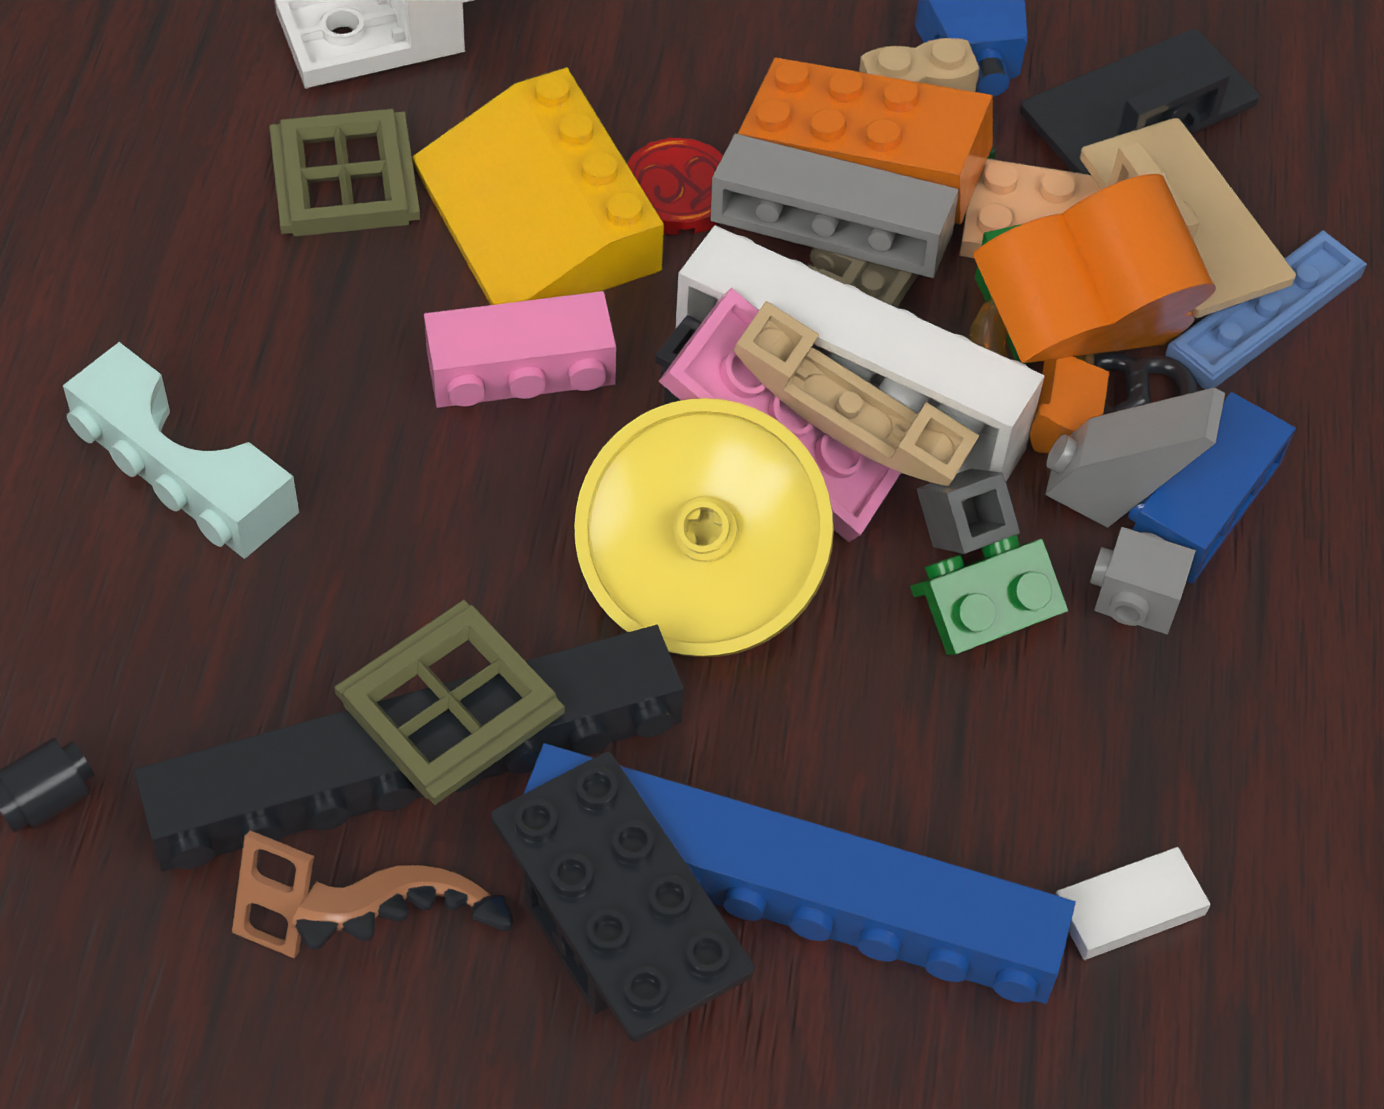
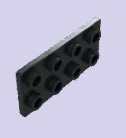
(1163, 82)
(619, 899)

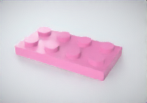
(713, 370)

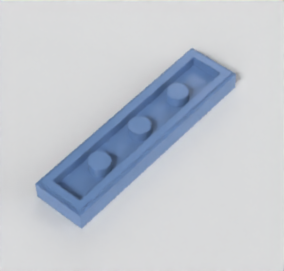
(1241, 332)

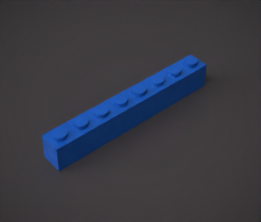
(854, 888)

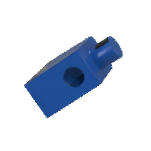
(990, 26)

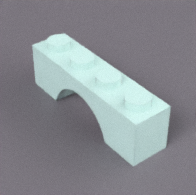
(230, 492)

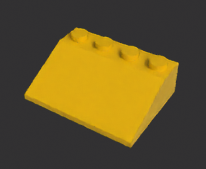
(541, 196)

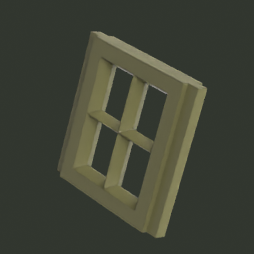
(293, 176)
(486, 742)

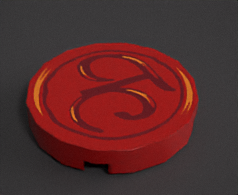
(678, 181)

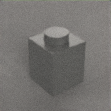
(969, 511)

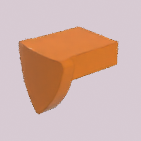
(1067, 399)

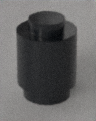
(43, 784)

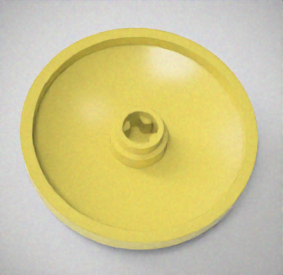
(704, 526)

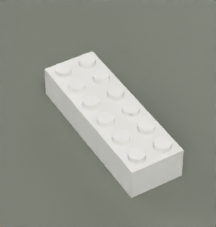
(876, 342)

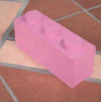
(520, 349)

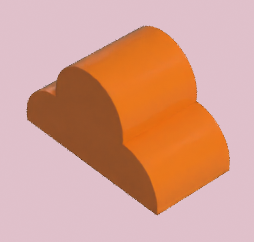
(1098, 275)

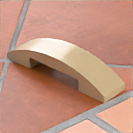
(848, 407)

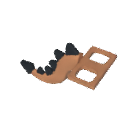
(354, 908)

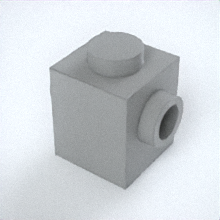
(1142, 579)

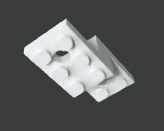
(381, 38)

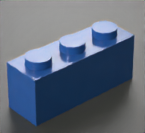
(1219, 486)

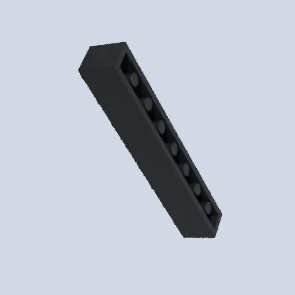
(335, 770)

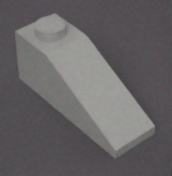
(1131, 453)

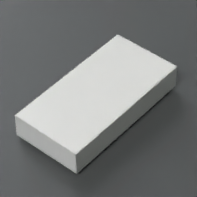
(1134, 903)

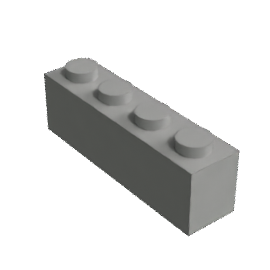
(833, 205)

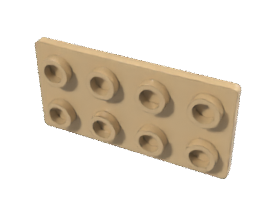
(1226, 234)

